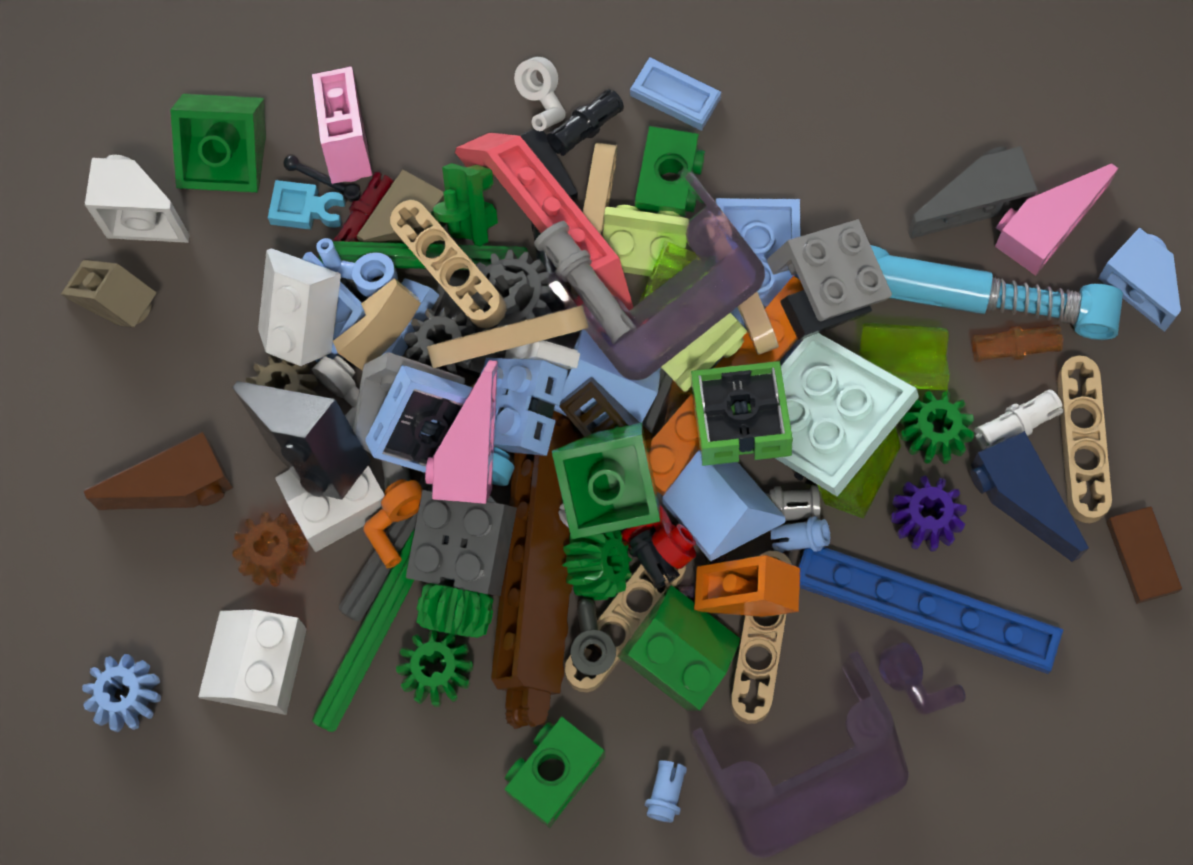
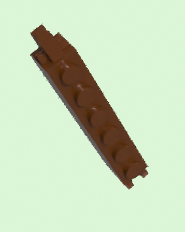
(534, 588)

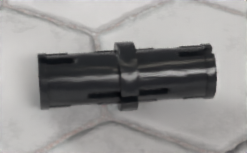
(585, 122)

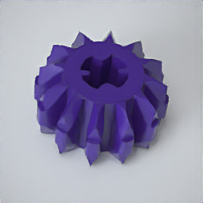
(928, 528)

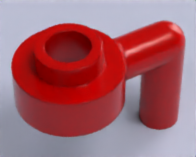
(671, 541)

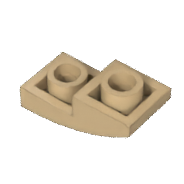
(385, 319)

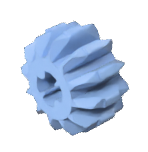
(103, 691)

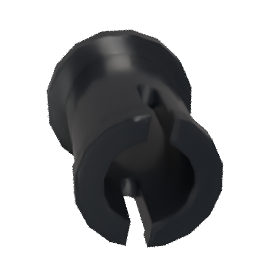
(651, 560)

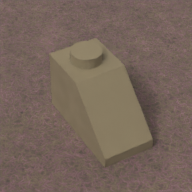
(403, 188)
(110, 292)

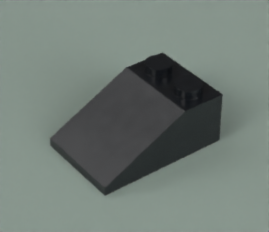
(308, 437)

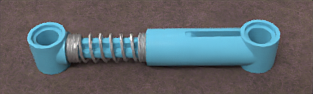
(1092, 310)

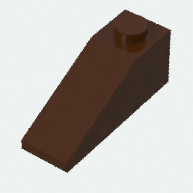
(172, 479)

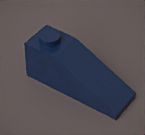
(1024, 491)

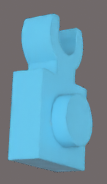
(299, 204)

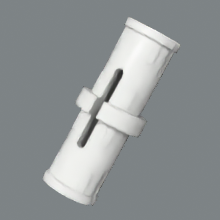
(1019, 419)

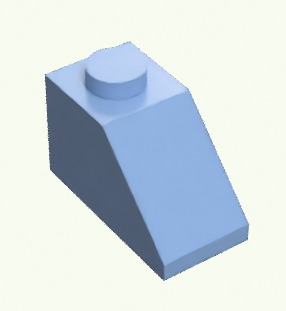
(1146, 277)

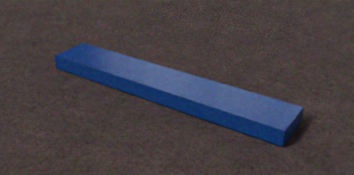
(930, 608)

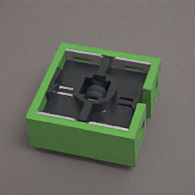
(741, 413)

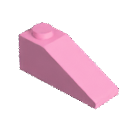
(341, 126)
(1048, 218)
(465, 457)

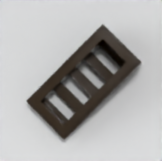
(606, 403)

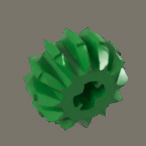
(953, 427)
(598, 565)
(454, 610)
(438, 682)

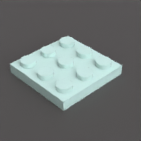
(838, 410)

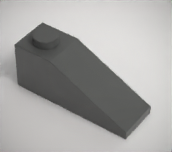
(981, 192)

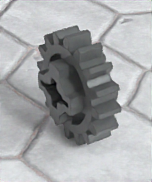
(522, 286)

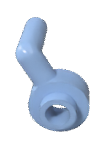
(363, 271)

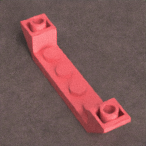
(544, 201)

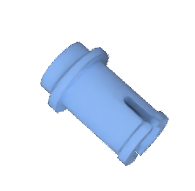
(802, 535)
(666, 792)

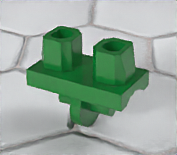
(464, 203)

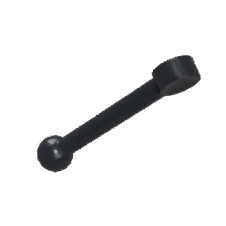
(351, 191)

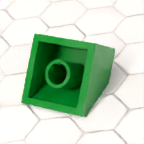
(218, 142)
(607, 482)
(681, 650)

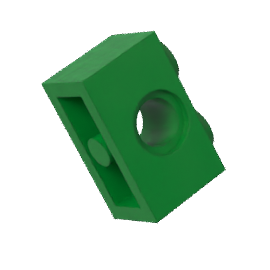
(668, 153)
(549, 798)

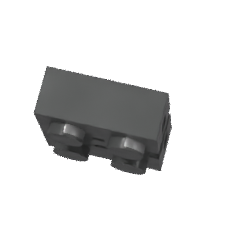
(461, 544)

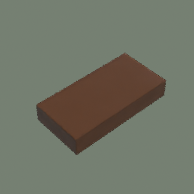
(1144, 555)

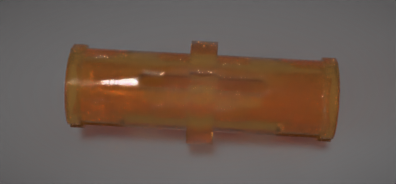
(1017, 343)

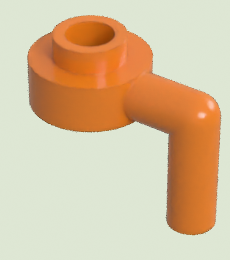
(398, 504)

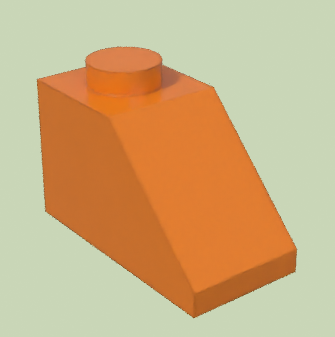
(748, 587)

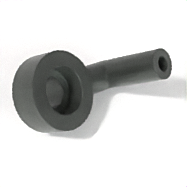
(591, 635)

